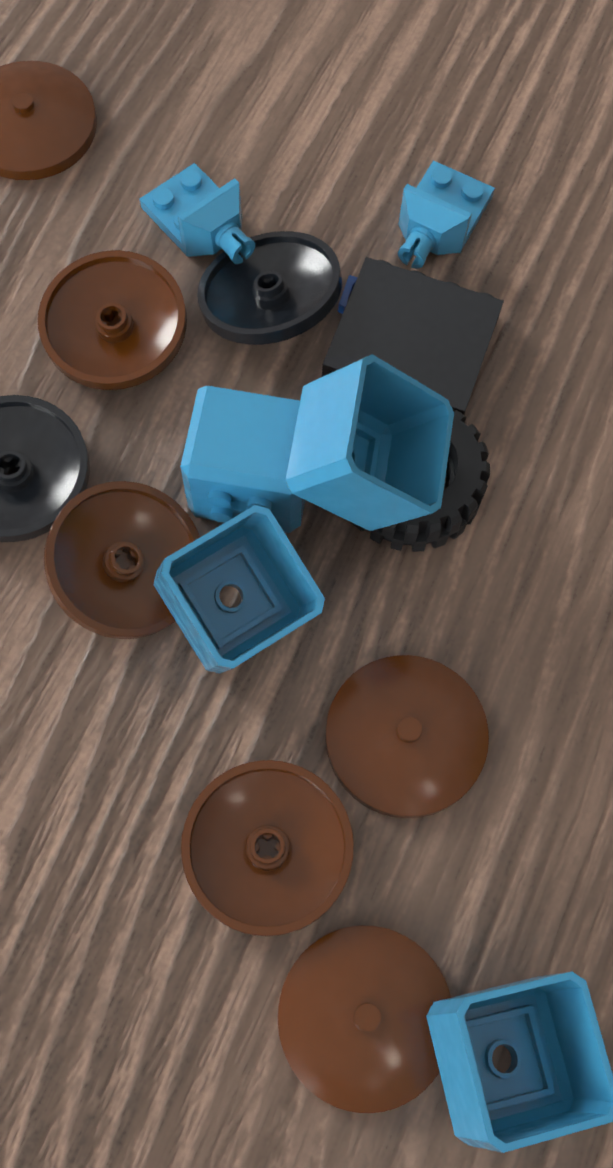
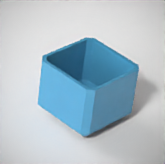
(371, 445)
(240, 456)
(264, 568)
(556, 1071)

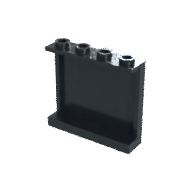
(417, 326)

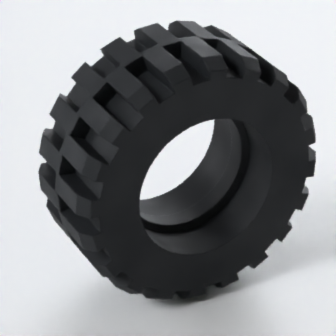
(467, 480)

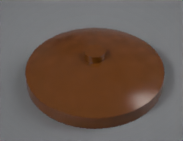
(43, 120)
(112, 320)
(107, 554)
(406, 736)
(267, 848)
(359, 1018)

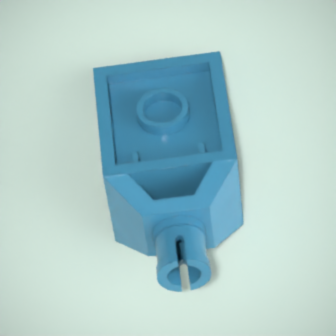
(440, 213)
(200, 214)

